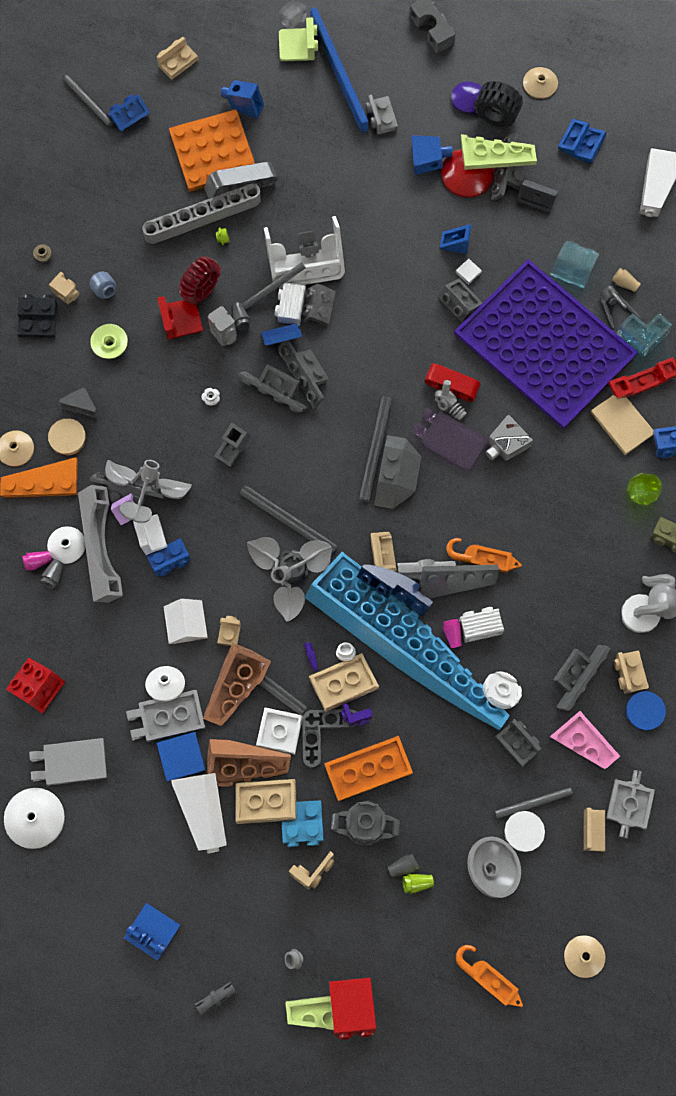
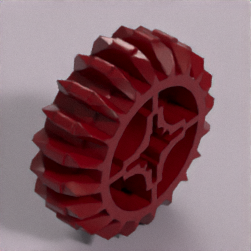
(199, 280)

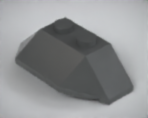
(397, 473)

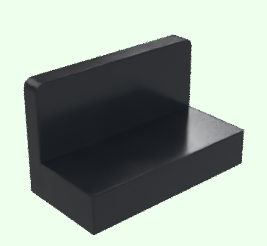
(537, 196)

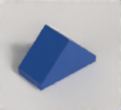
(456, 239)

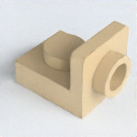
(229, 631)

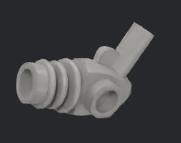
(447, 401)

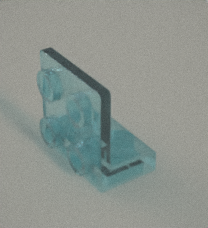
(574, 264)

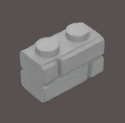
(222, 326)

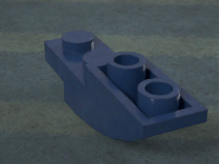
(390, 582)

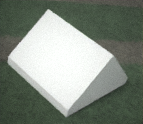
(185, 621)

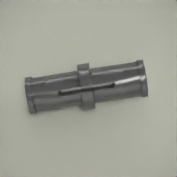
(215, 998)

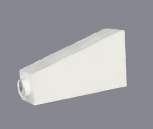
(658, 181)
(202, 810)

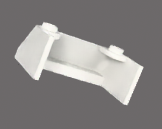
(322, 267)

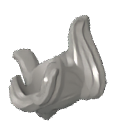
(661, 597)

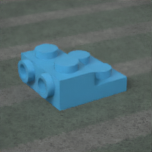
(306, 827)

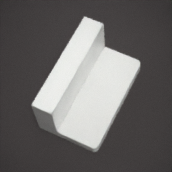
(150, 535)

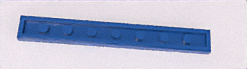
(339, 71)

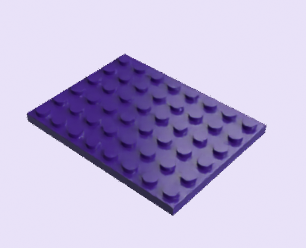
(545, 343)

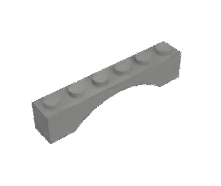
(94, 508)

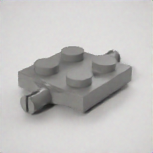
(630, 804)

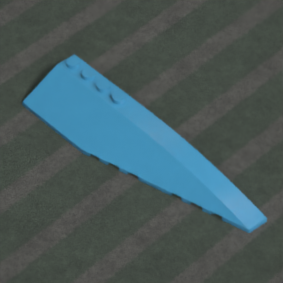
(399, 637)

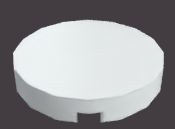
(642, 624)
(502, 690)
(524, 831)

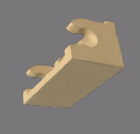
(383, 550)

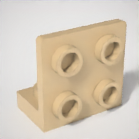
(302, 875)

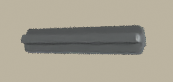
(283, 695)

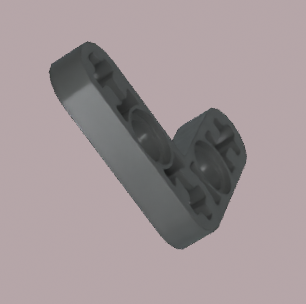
(315, 729)

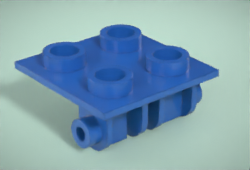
(151, 931)

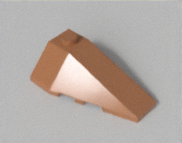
(236, 680)

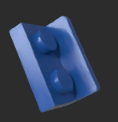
(128, 112)
(665, 441)
(168, 558)

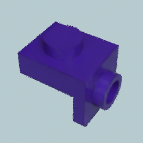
(361, 718)

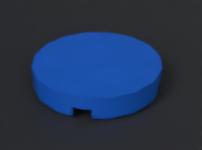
(645, 711)

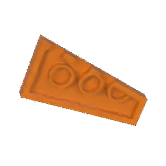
(48, 480)

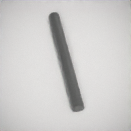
(88, 101)
(274, 285)
(533, 803)

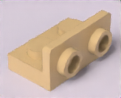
(176, 58)
(631, 672)

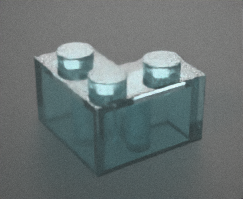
(642, 336)

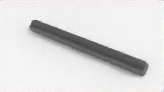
(375, 449)
(284, 517)

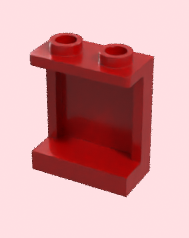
(352, 1008)

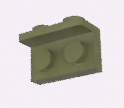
(665, 534)

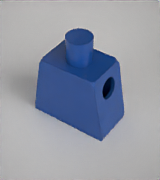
(244, 98)
(428, 153)

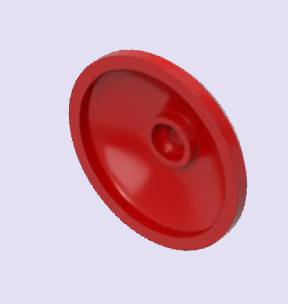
(465, 182)

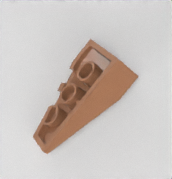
(240, 762)

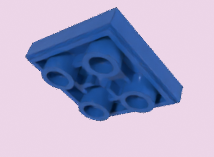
(181, 757)

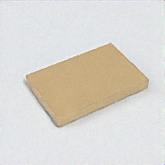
(622, 423)
(343, 682)
(266, 801)

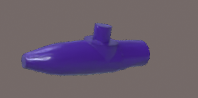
(311, 656)

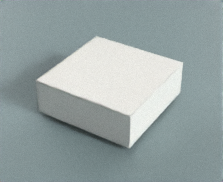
(468, 271)

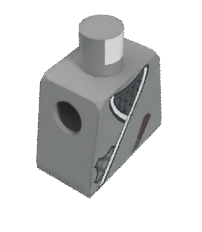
(508, 440)

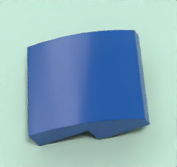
(582, 141)
(280, 334)

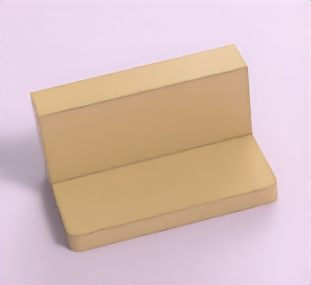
(594, 830)

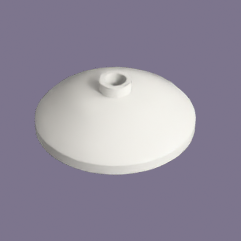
(47, 821)

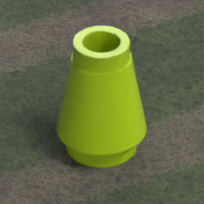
(416, 882)

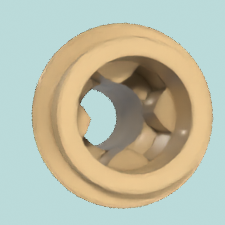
(626, 280)

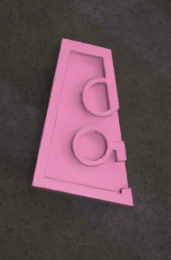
(585, 740)

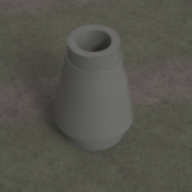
(240, 316)
(51, 575)
(403, 866)

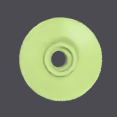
(106, 334)

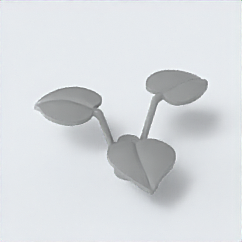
(149, 472)
(286, 599)

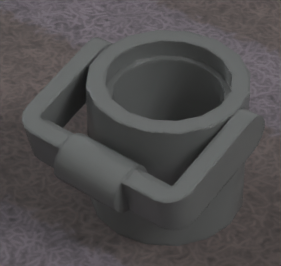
(291, 559)

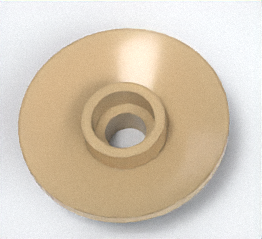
(537, 88)
(18, 455)
(575, 962)

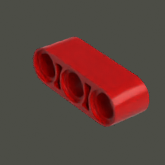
(461, 385)

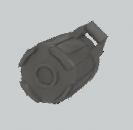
(365, 824)

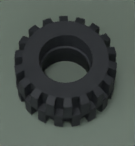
(498, 103)

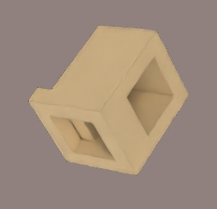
(64, 288)

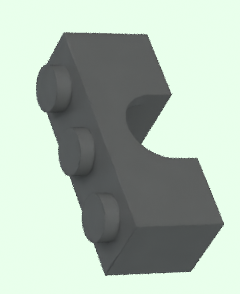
(426, 13)

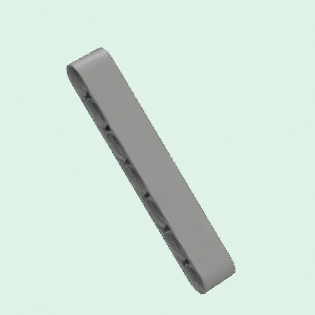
(195, 220)

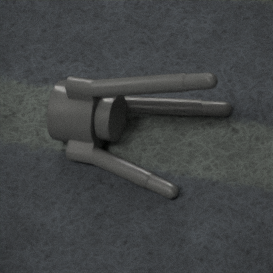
(611, 296)

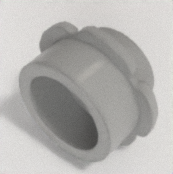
(293, 959)

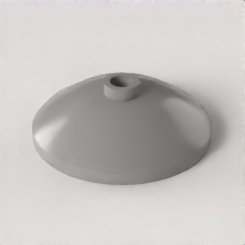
(502, 867)

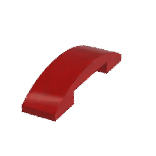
(644, 380)

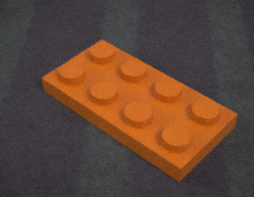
(368, 768)

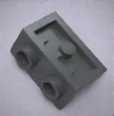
(459, 299)

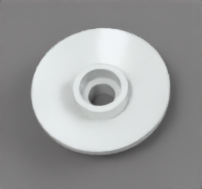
(72, 551)
(166, 690)

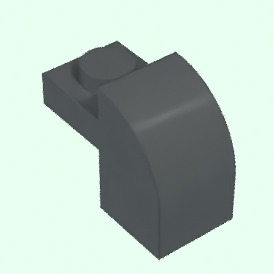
(234, 443)

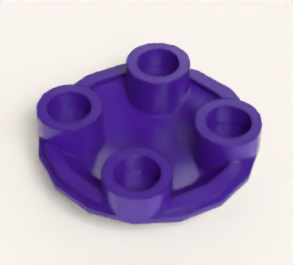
(465, 95)

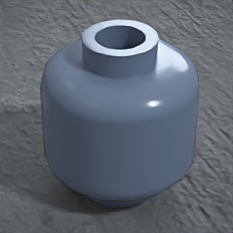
(102, 285)

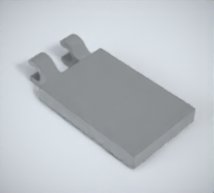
(168, 718)
(71, 762)

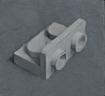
(382, 114)

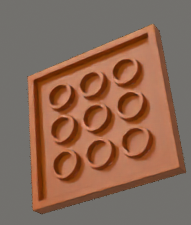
(210, 146)

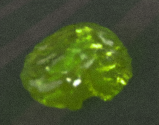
(644, 488)

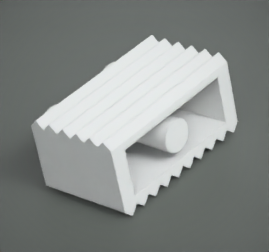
(291, 303)
(481, 625)

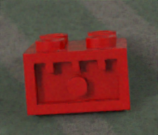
(179, 318)
(35, 685)

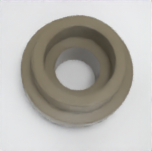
(42, 257)

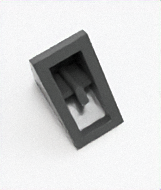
(79, 403)

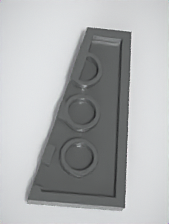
(446, 580)

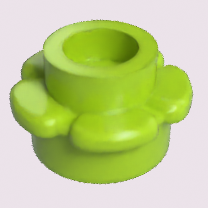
(222, 236)

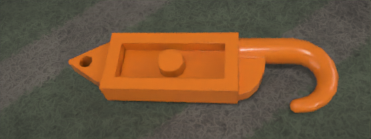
(484, 556)
(489, 978)

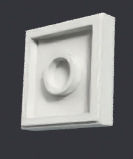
(279, 731)

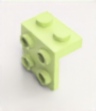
(298, 43)

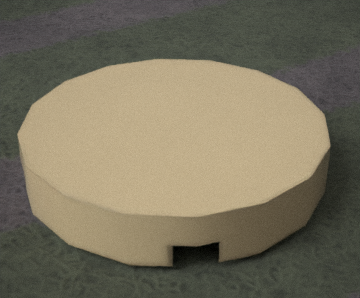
(67, 437)

